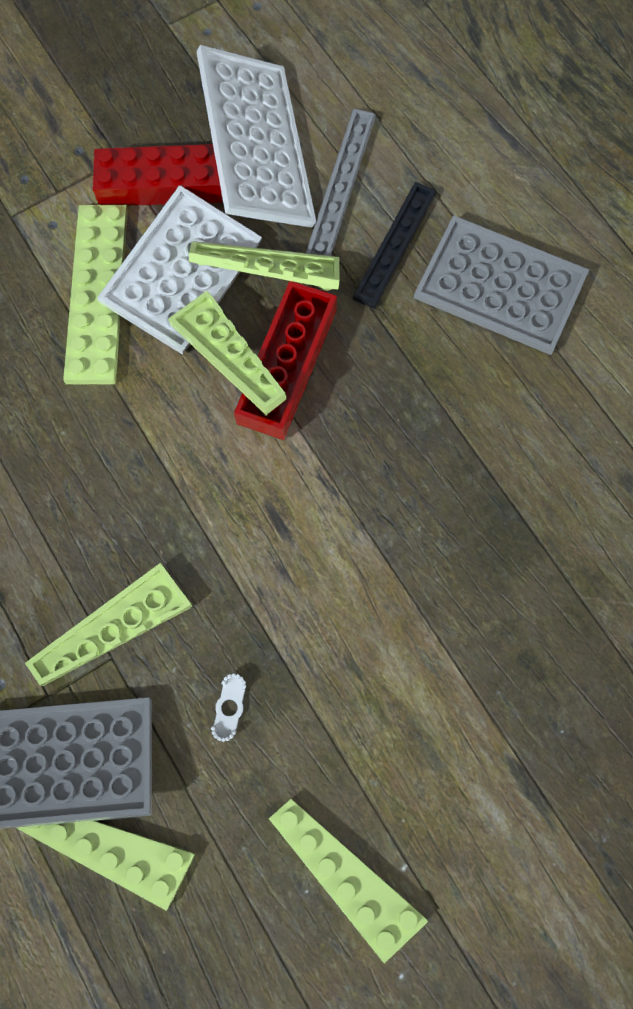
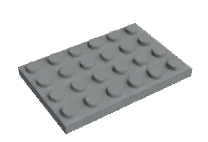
(501, 284)
(75, 763)

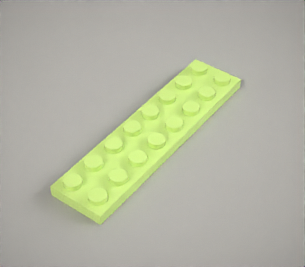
(91, 325)

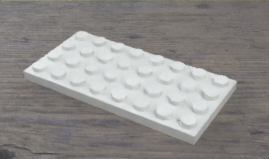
(255, 138)

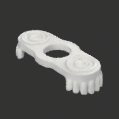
(226, 726)

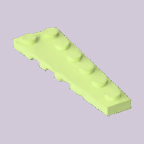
(291, 266)
(218, 341)
(127, 615)
(129, 859)
(362, 895)

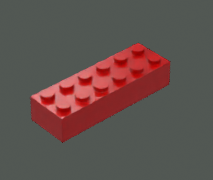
(154, 173)
(290, 355)

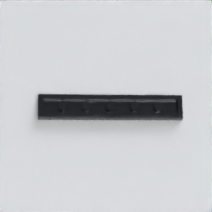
(394, 245)

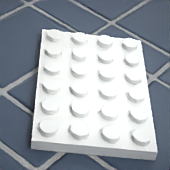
(157, 273)

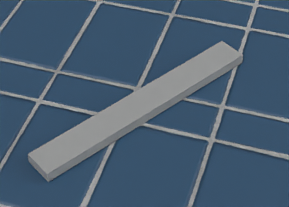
(341, 183)

